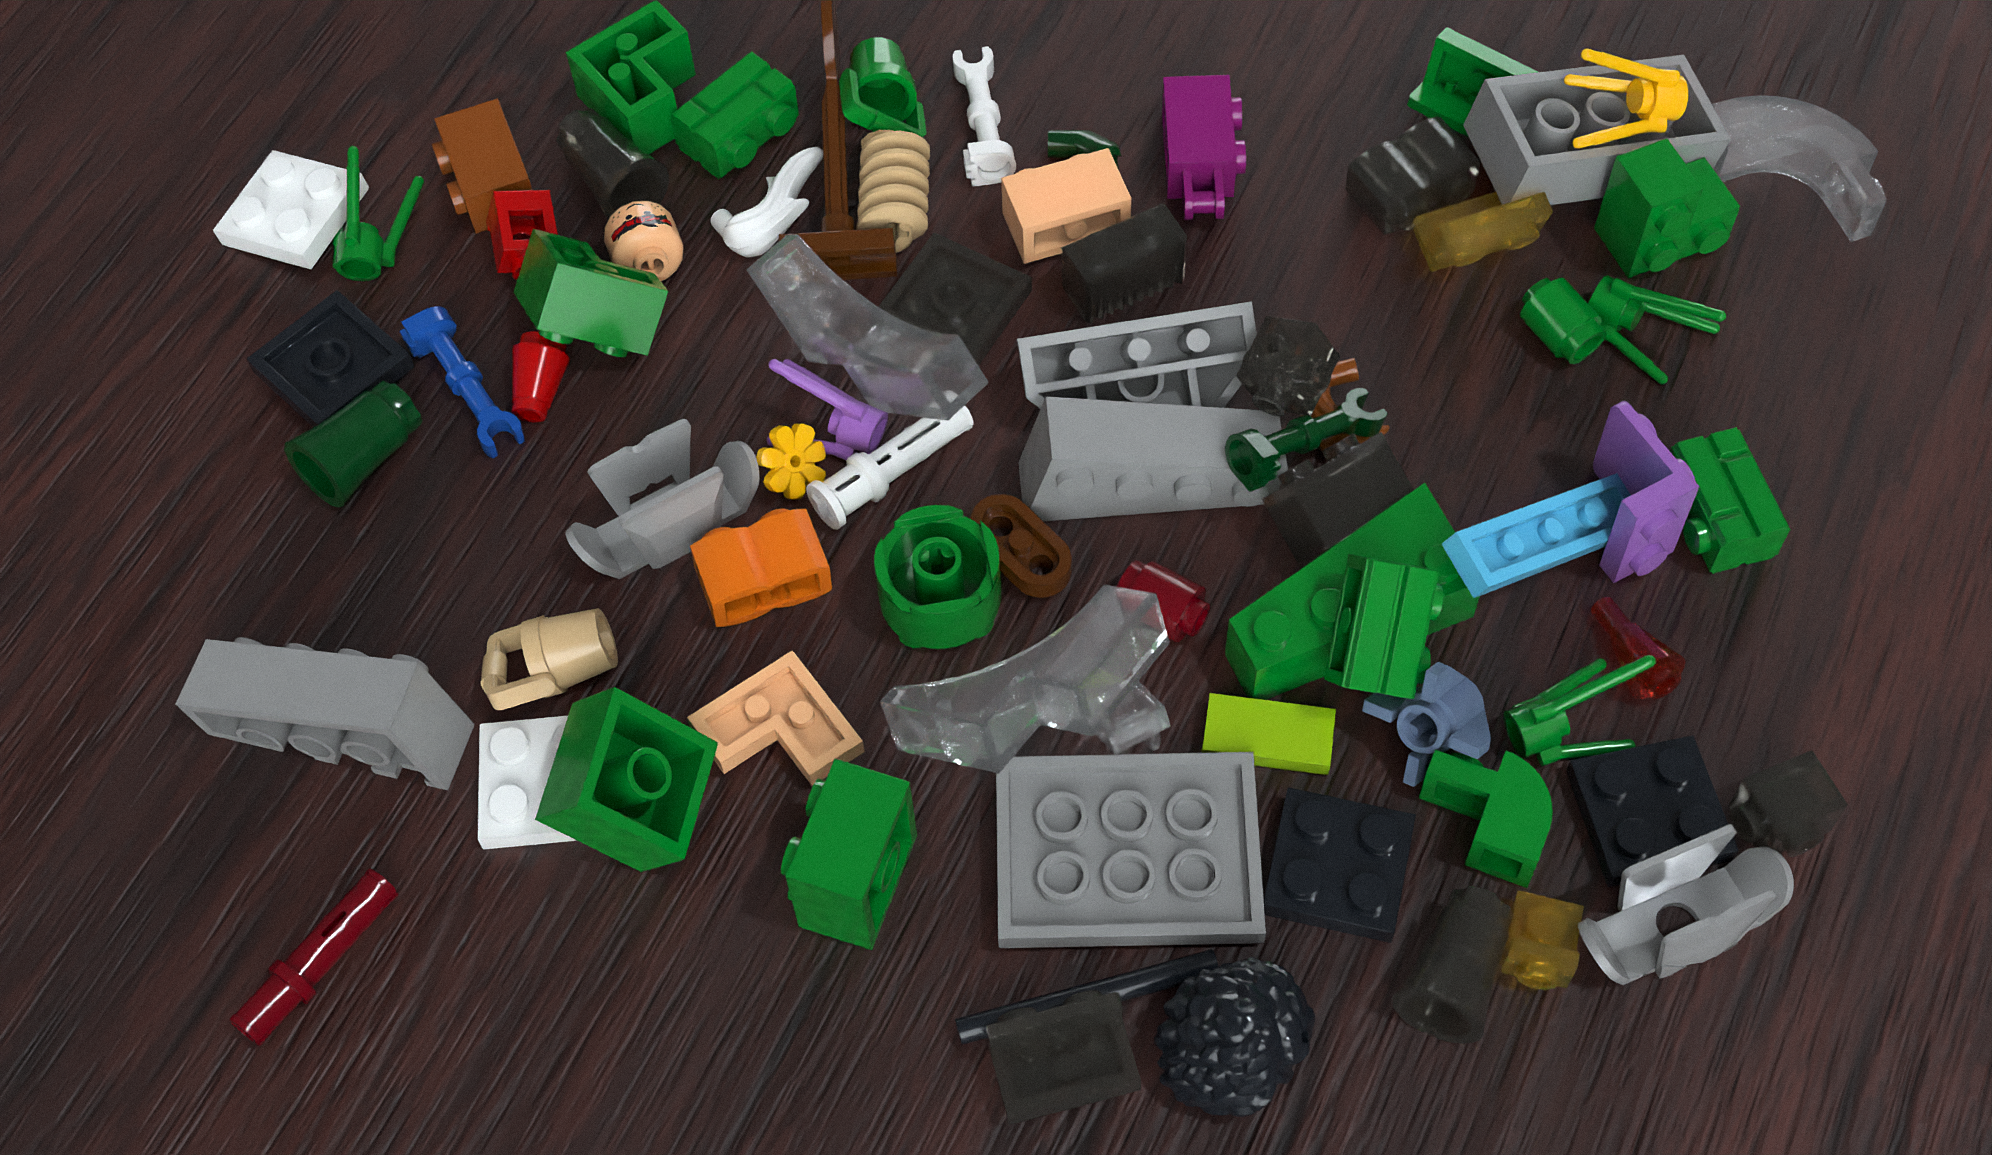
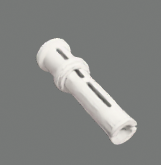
(869, 474)

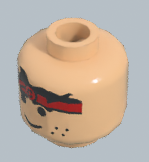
(644, 236)

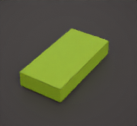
(1275, 731)

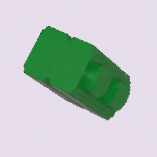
(735, 115)
(1734, 508)
(1383, 626)

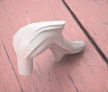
(759, 228)

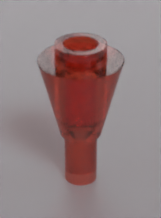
(1632, 643)

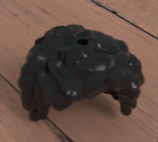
(1234, 1036)

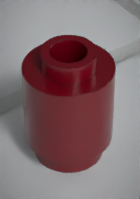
(1178, 597)

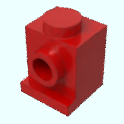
(511, 222)

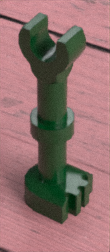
(1255, 456)

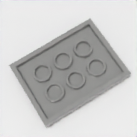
(1129, 851)

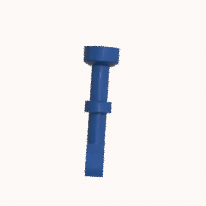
(433, 332)

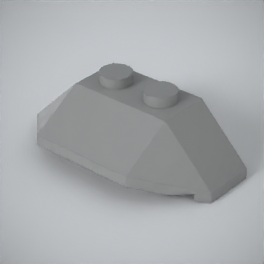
(1156, 359)

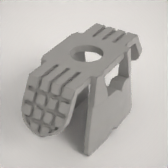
(671, 518)
(1721, 902)

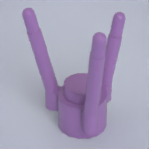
(853, 422)

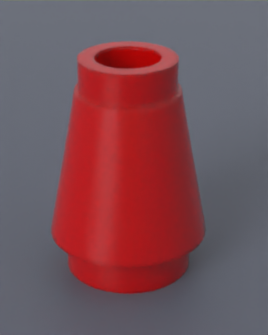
(536, 375)

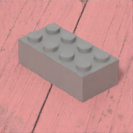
(1529, 121)

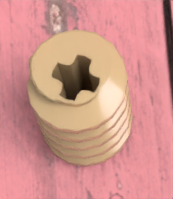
(894, 184)

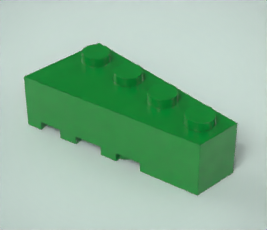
(1289, 630)

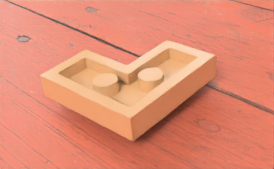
(784, 706)

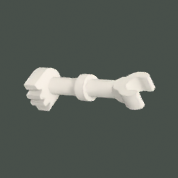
(989, 157)

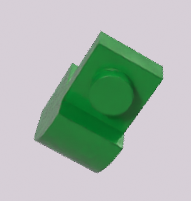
(1509, 804)

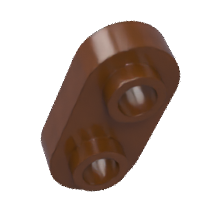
(1026, 546)

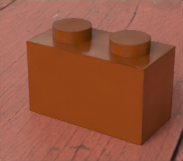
(482, 156)

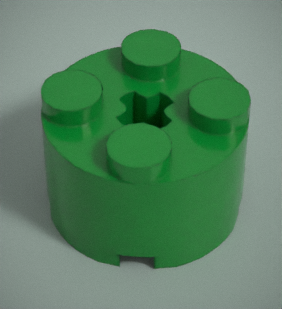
(938, 578)

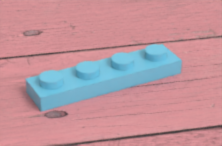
(1536, 536)

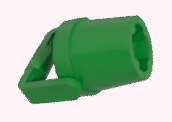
(880, 89)

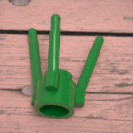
(360, 248)
(1623, 306)
(1541, 722)

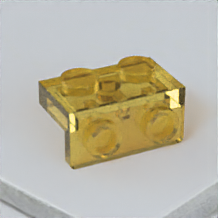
(1479, 227)

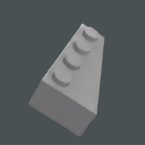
(1135, 458)
(328, 706)

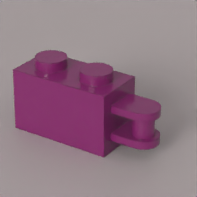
(1201, 142)

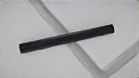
(1128, 985)

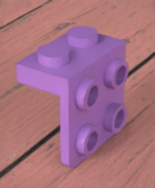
(1659, 489)

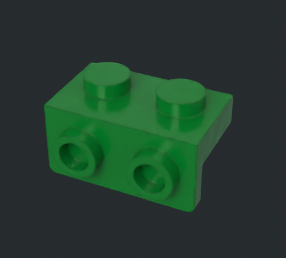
(1456, 77)

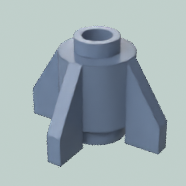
(1440, 717)

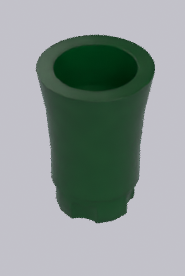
(353, 442)

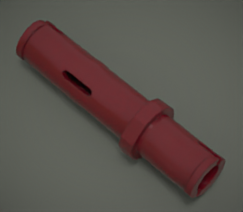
(310, 961)

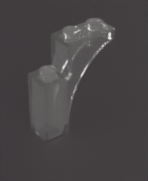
(888, 359)
(1059, 683)

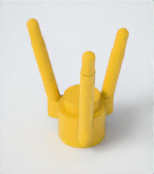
(1654, 97)

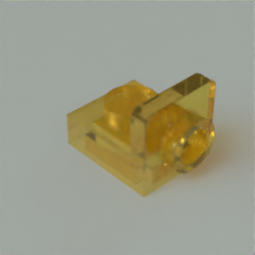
(1542, 941)

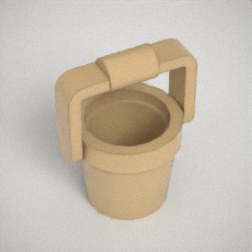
(556, 652)

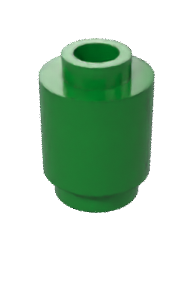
(1562, 319)

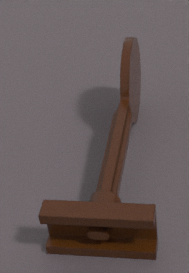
(841, 247)

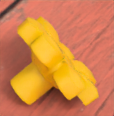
(792, 460)

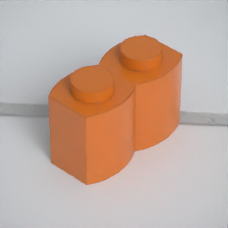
(761, 566)

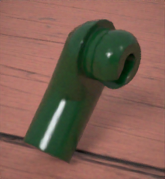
(1073, 142)

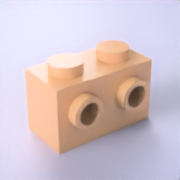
(1063, 203)

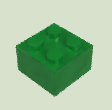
(627, 780)
(850, 853)

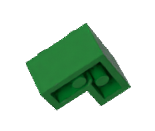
(632, 73)
(1663, 209)
(587, 298)

